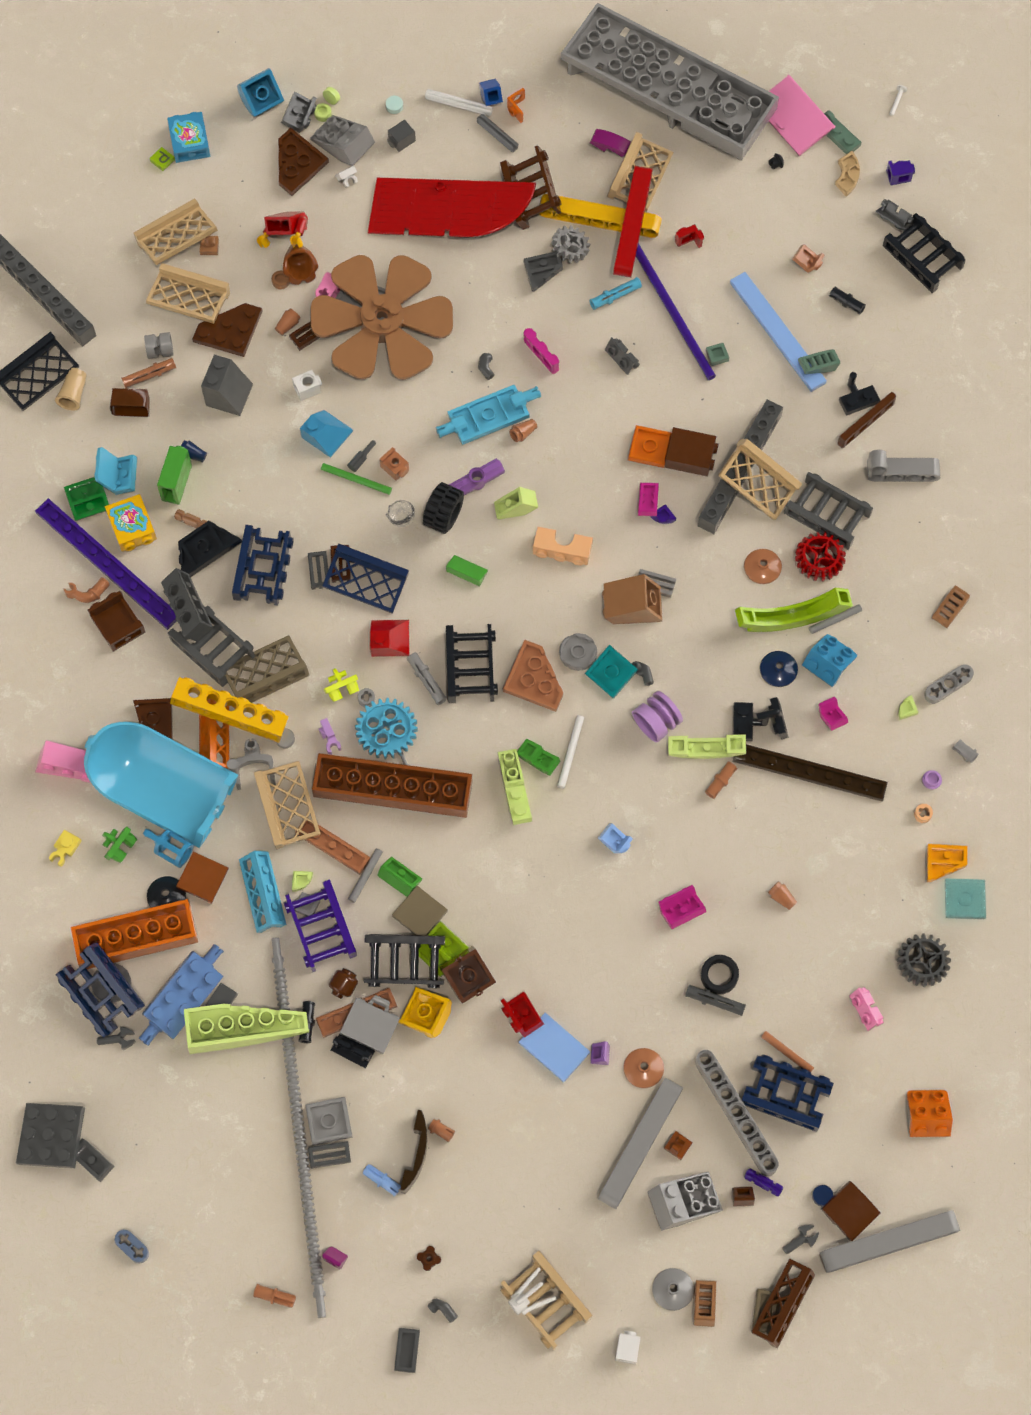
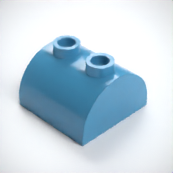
(260, 92)

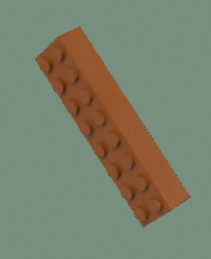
(392, 785)

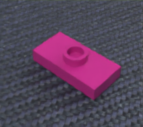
(648, 499)

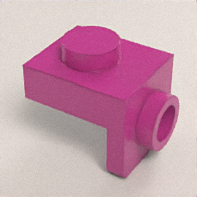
(832, 714)

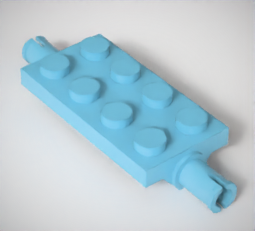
(488, 414)

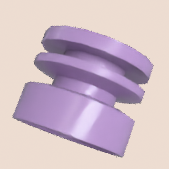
(657, 716)

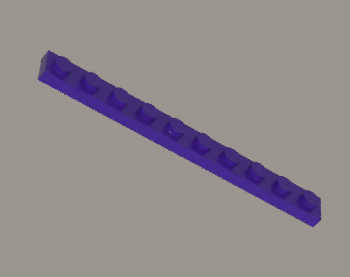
(107, 563)

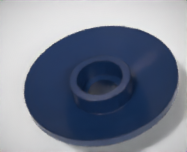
(774, 675)

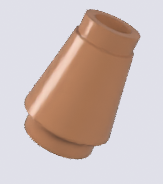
(287, 321)
(522, 430)
(782, 895)

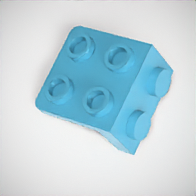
(115, 473)

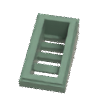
(828, 356)

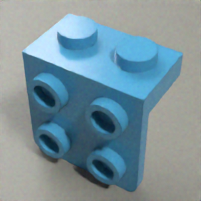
(829, 659)

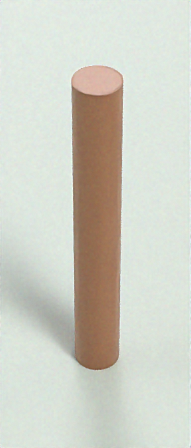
(786, 1051)

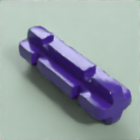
(763, 1182)

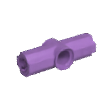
(486, 473)

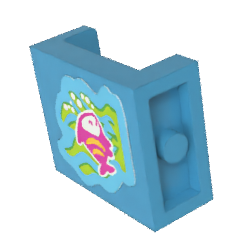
(188, 137)

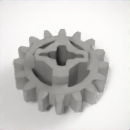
(570, 244)

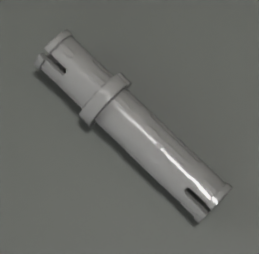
(422, 672)

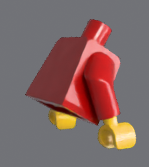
(284, 224)

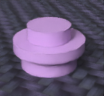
(932, 779)

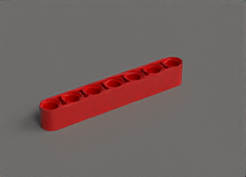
(633, 221)

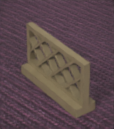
(271, 682)

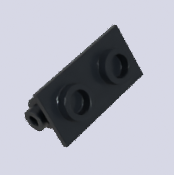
(352, 1050)

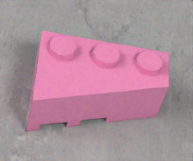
(62, 761)

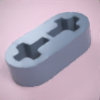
(128, 1249)

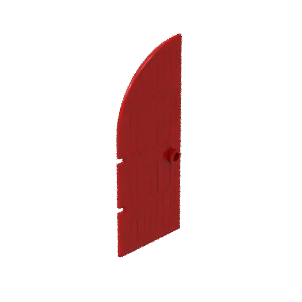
(440, 205)

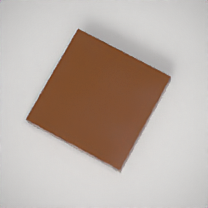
(202, 877)

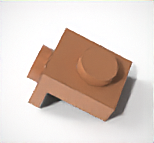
(808, 259)

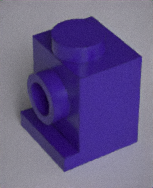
(900, 172)

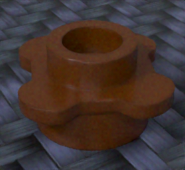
(429, 1252)

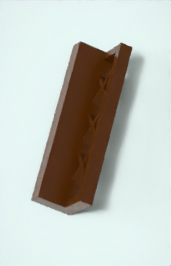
(790, 1306)

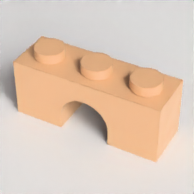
(577, 551)

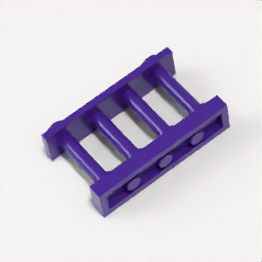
(332, 911)

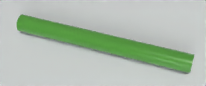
(355, 478)

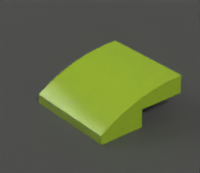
(452, 947)

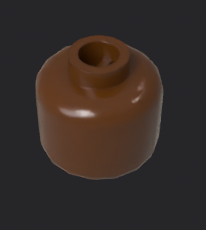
(343, 983)

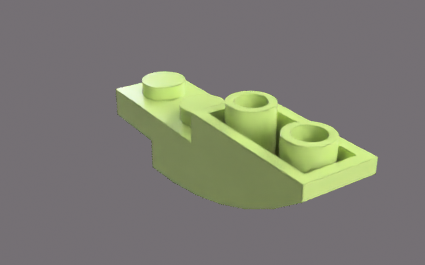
(514, 787)

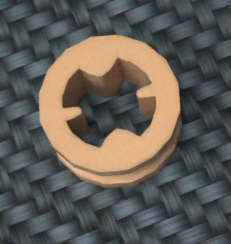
(921, 807)

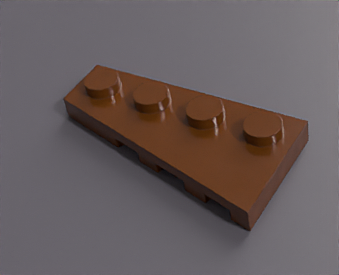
(155, 715)

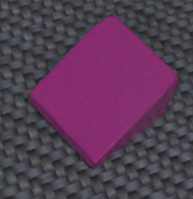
(334, 1257)

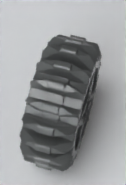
(920, 944)

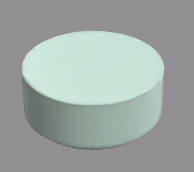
(394, 104)

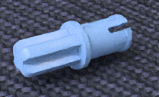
(382, 1179)

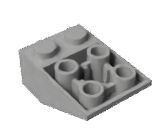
(343, 139)
(684, 1200)

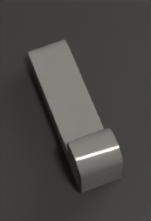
(901, 469)

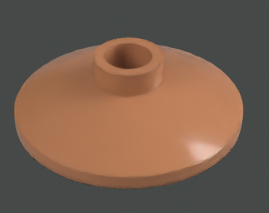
(759, 573)
(638, 1076)

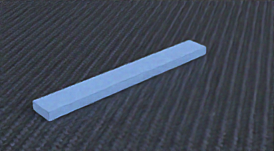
(775, 328)

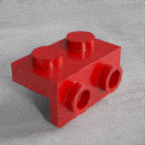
(523, 1014)

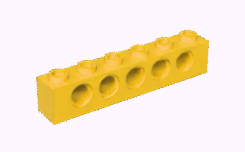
(233, 718)

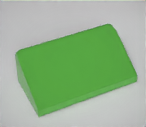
(466, 570)
(399, 876)

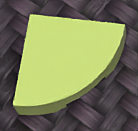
(907, 708)
(301, 880)

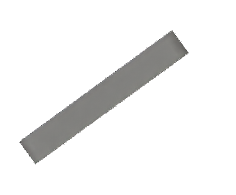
(737, 1122)
(640, 1143)
(890, 1241)

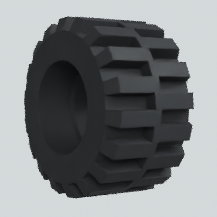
(443, 507)

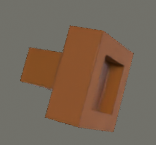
(678, 1145)

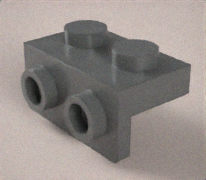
(298, 112)

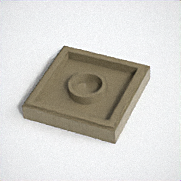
(419, 912)

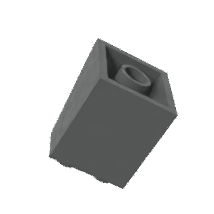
(225, 386)

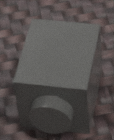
(401, 136)

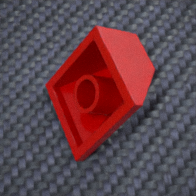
(389, 638)

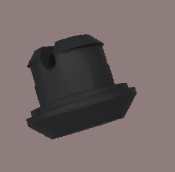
(776, 161)

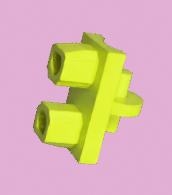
(333, 690)

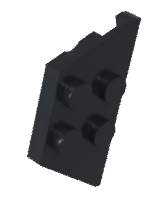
(204, 547)

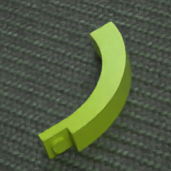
(794, 615)

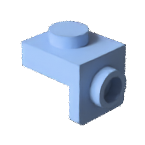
(615, 839)

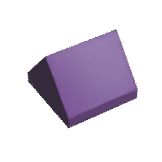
(600, 1053)

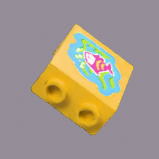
(131, 523)

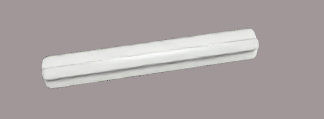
(458, 102)

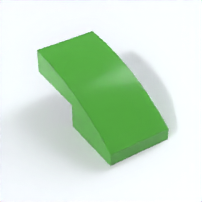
(537, 757)

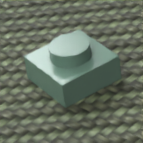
(717, 354)

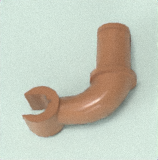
(91, 595)

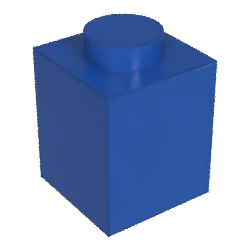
(490, 92)

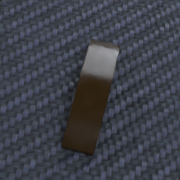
(410, 1177)

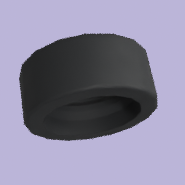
(724, 960)

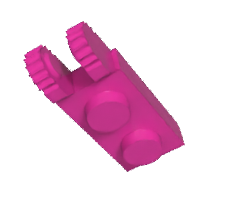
(541, 351)

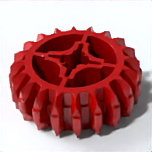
(832, 565)

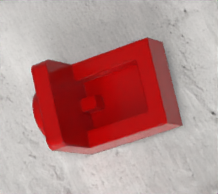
(689, 234)

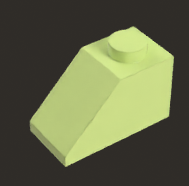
(516, 503)

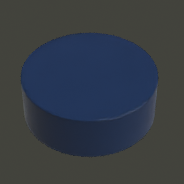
(822, 1195)

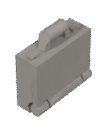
(370, 1024)

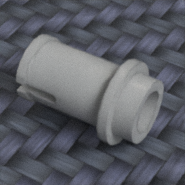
(964, 750)

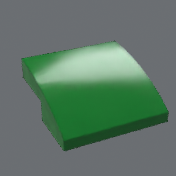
(86, 498)

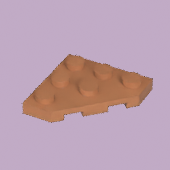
(534, 678)

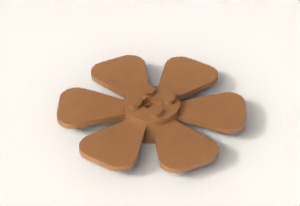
(359, 353)

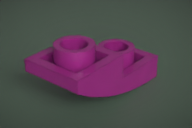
(607, 140)

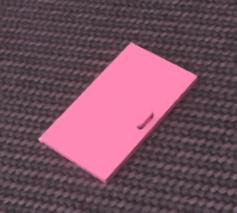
(798, 117)

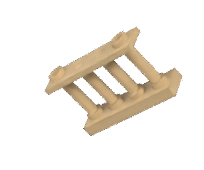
(566, 1297)

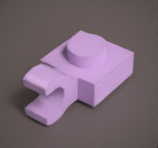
(327, 732)

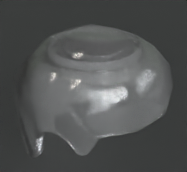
(401, 513)

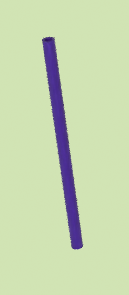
(674, 313)

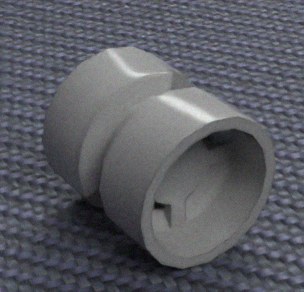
(158, 345)

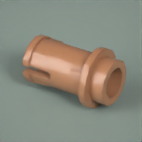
(441, 1130)

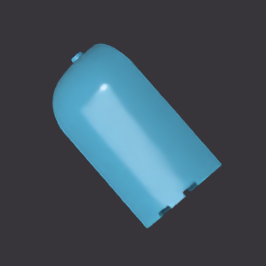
(158, 779)

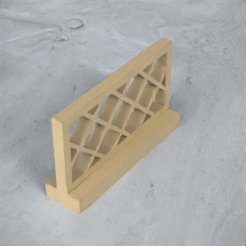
(628, 163)
(169, 224)
(193, 283)
(765, 464)
(271, 810)

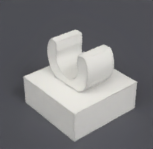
(346, 174)

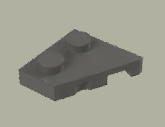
(542, 268)

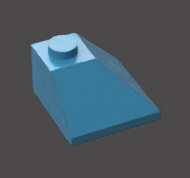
(325, 432)

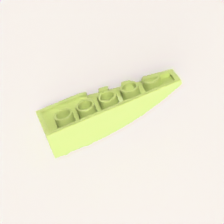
(239, 1026)

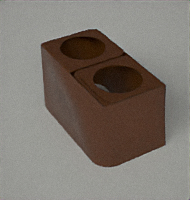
(130, 402)

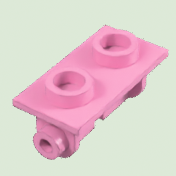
(861, 1001)

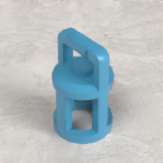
(163, 841)

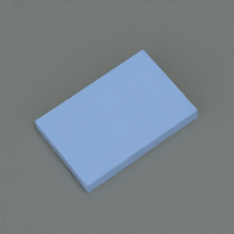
(555, 1048)

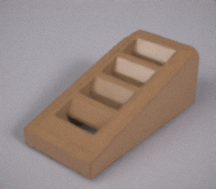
(957, 596)
(709, 1319)

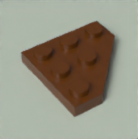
(297, 161)
(231, 330)

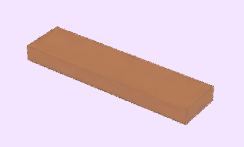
(336, 848)
(334, 1021)

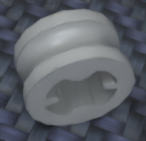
(361, 695)

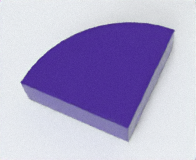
(664, 515)

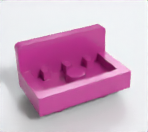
(681, 907)

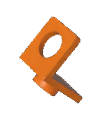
(513, 109)

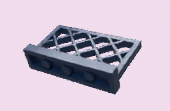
(367, 562)

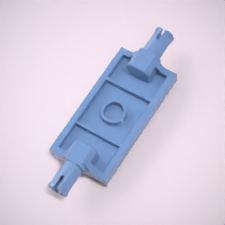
(184, 990)

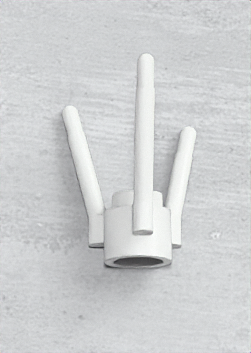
(520, 1302)

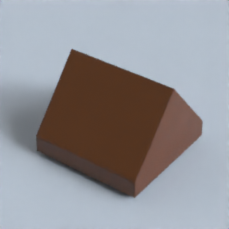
(743, 1196)

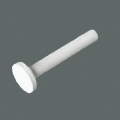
(902, 89)

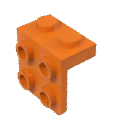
(929, 1113)

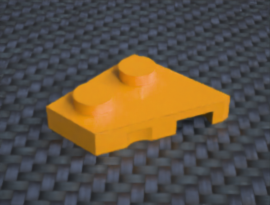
(944, 860)

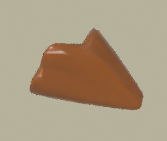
(299, 265)

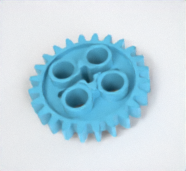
(378, 714)

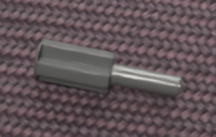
(360, 457)

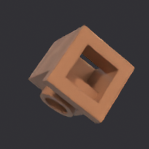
(388, 461)

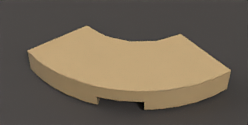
(849, 173)

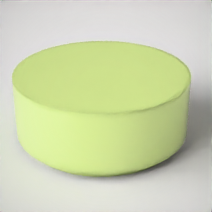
(331, 95)
(322, 112)

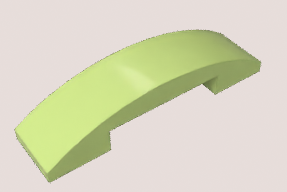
(706, 747)

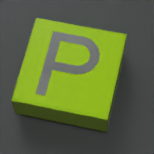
(162, 158)

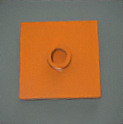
(649, 446)

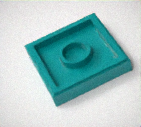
(611, 671)

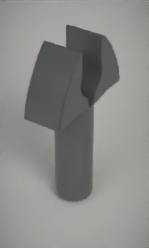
(118, 1039)
(801, 1239)

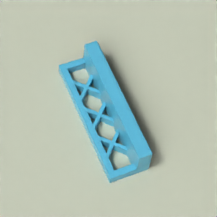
(265, 888)

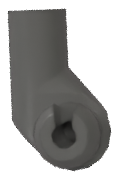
(483, 365)
(645, 672)
(444, 1307)

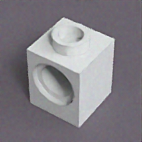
(306, 391)
(628, 1347)

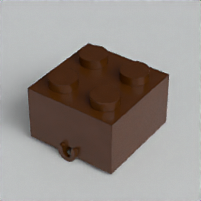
(467, 974)

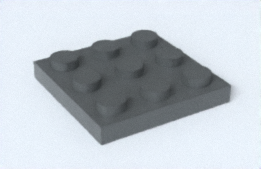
(50, 1135)

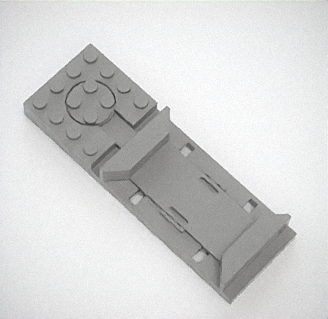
(697, 92)

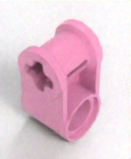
(327, 287)

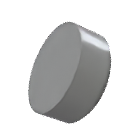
(287, 739)

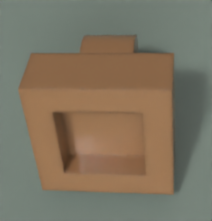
(209, 245)

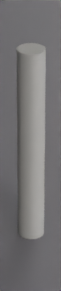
(834, 619)
(365, 875)

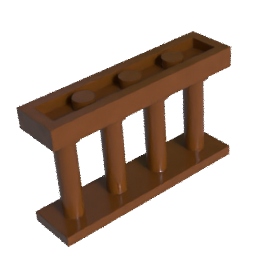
(509, 172)

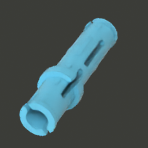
(597, 301)

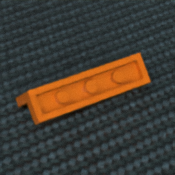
(208, 738)

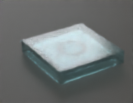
(965, 899)

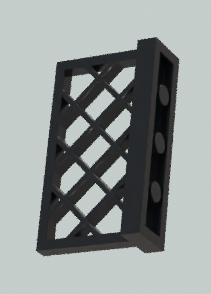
(23, 363)

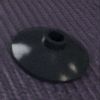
(165, 883)

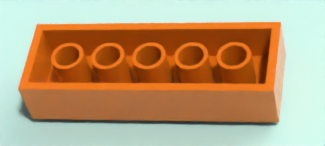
(138, 932)

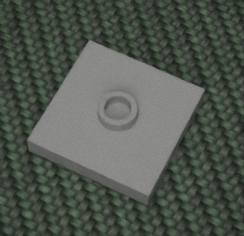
(328, 1121)

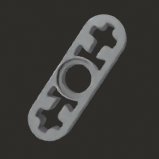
(950, 676)

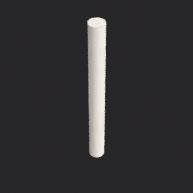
(570, 751)

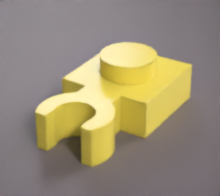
(65, 845)

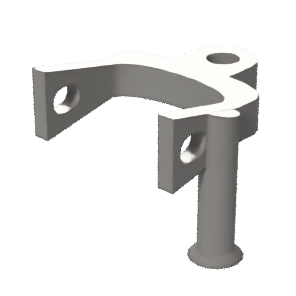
(251, 757)

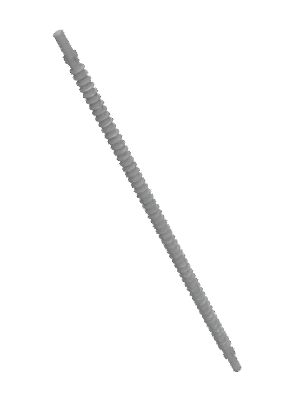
(318, 1292)

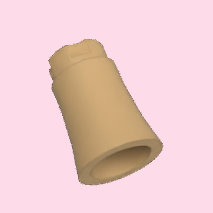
(71, 390)

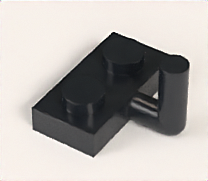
(858, 399)
(775, 711)
(744, 721)

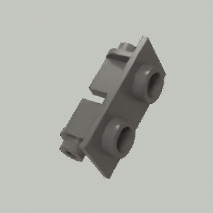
(888, 212)
(617, 351)

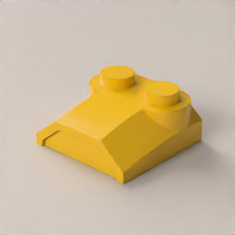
(426, 1012)

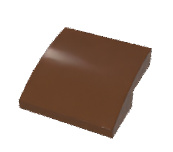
(850, 1210)

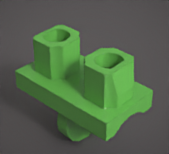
(114, 851)

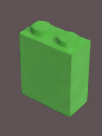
(174, 474)

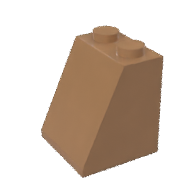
(632, 600)

